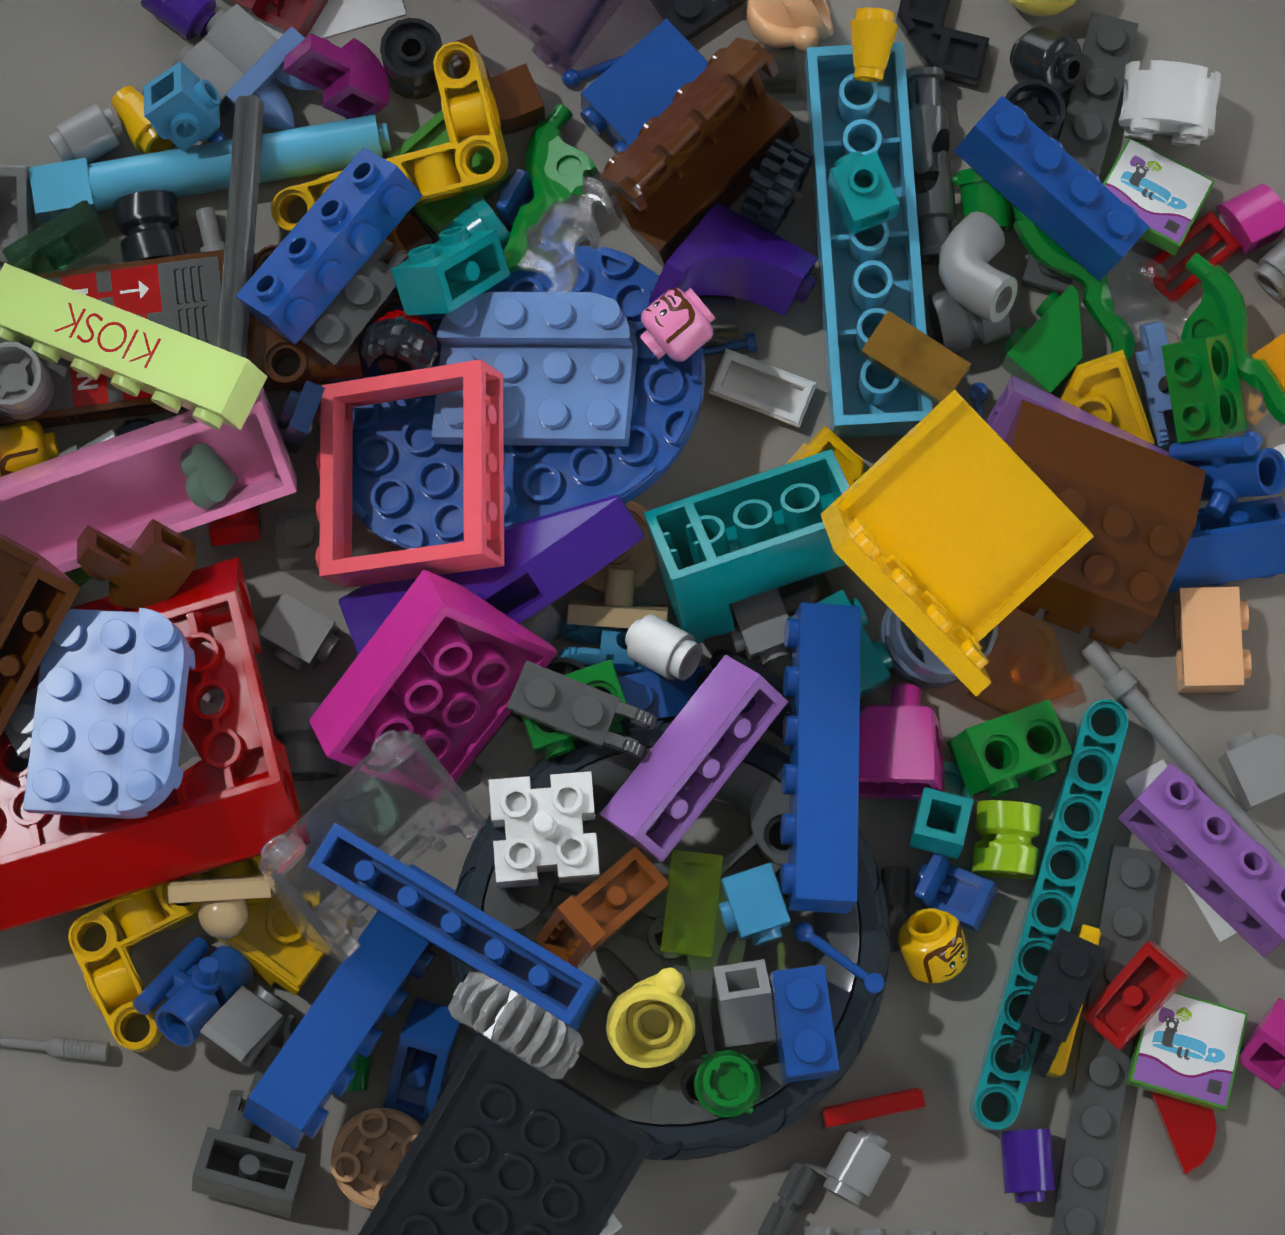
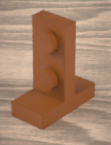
(601, 908)

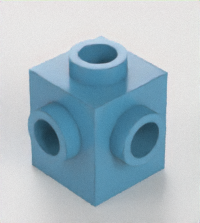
(182, 106)

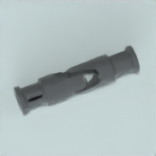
(931, 160)

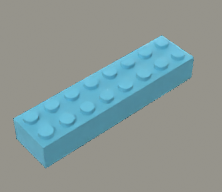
(878, 266)

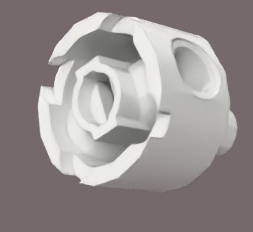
(1169, 101)

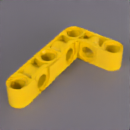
(445, 168)
(128, 921)

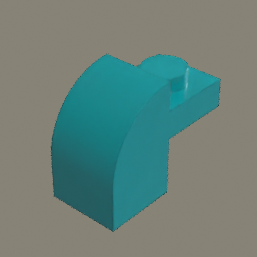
(942, 816)

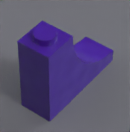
(739, 261)

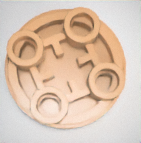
(370, 1152)

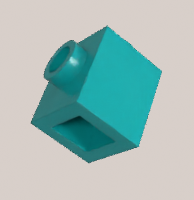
(862, 191)

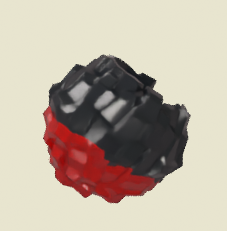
(400, 341)

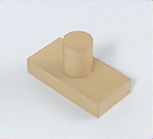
(618, 605)

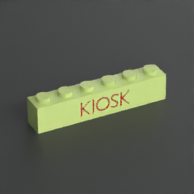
(127, 349)

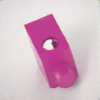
(900, 747)

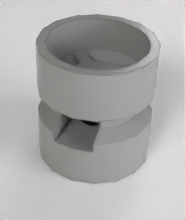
(24, 382)

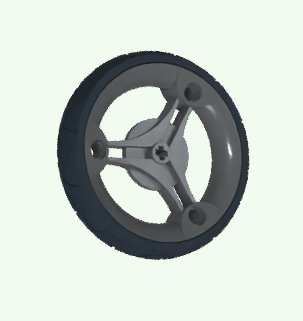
(632, 954)

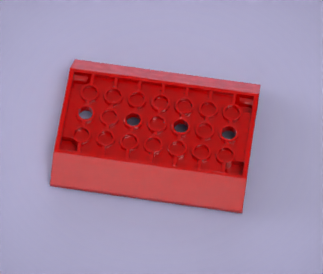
(217, 816)

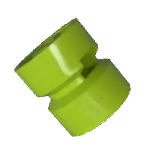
(1006, 839)

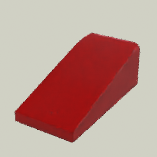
(1136, 994)

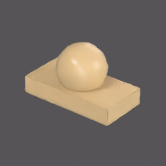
(222, 901)

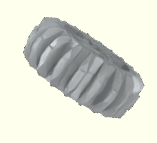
(516, 1024)

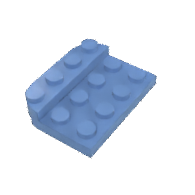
(562, 364)
(108, 715)

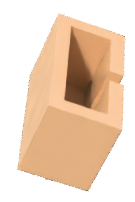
(1210, 634)

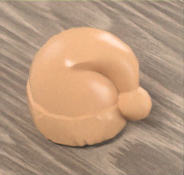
(789, 22)

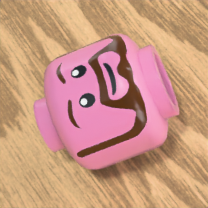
(676, 324)

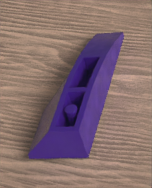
(540, 565)

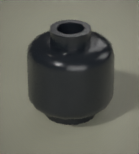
(1047, 57)

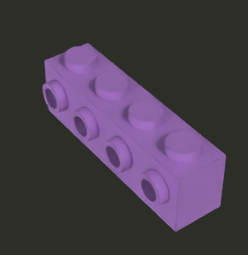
(694, 757)
(1212, 856)

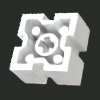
(544, 829)

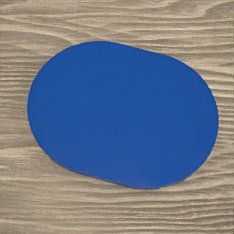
(413, 488)

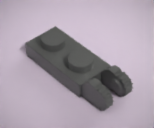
(576, 708)

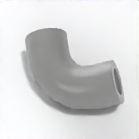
(967, 272)

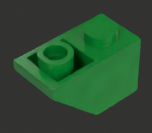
(1051, 347)

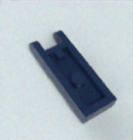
(299, 414)

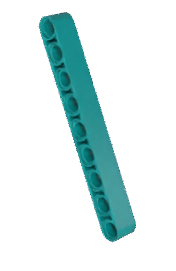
(1049, 888)

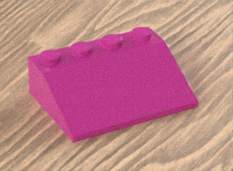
(430, 669)

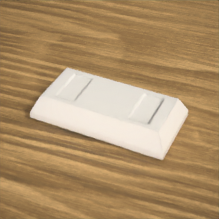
(762, 388)

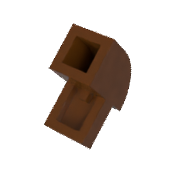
(513, 91)
(139, 574)

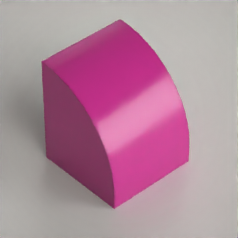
(1254, 217)
(1265, 1047)

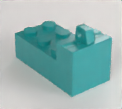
(744, 540)

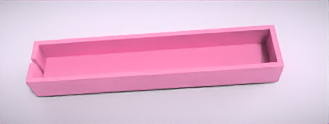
(138, 479)

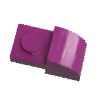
(348, 75)

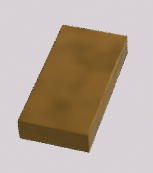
(915, 358)

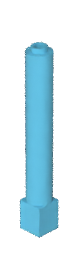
(202, 166)

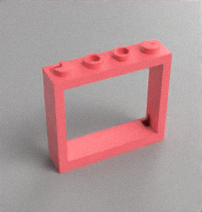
(481, 475)

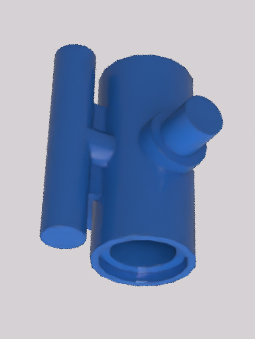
(1233, 469)
(193, 990)

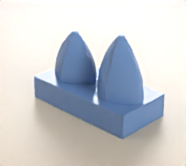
(264, 79)

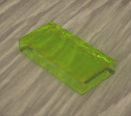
(691, 903)

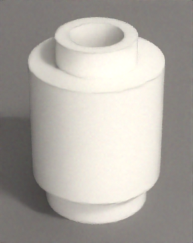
(663, 648)

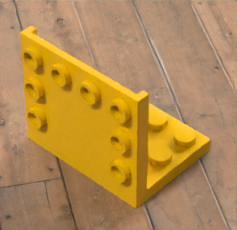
(953, 533)

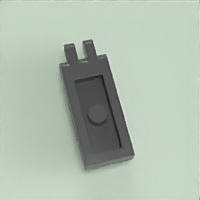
(354, 307)

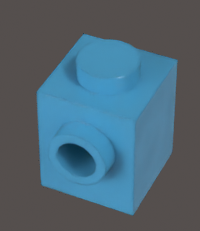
(754, 905)

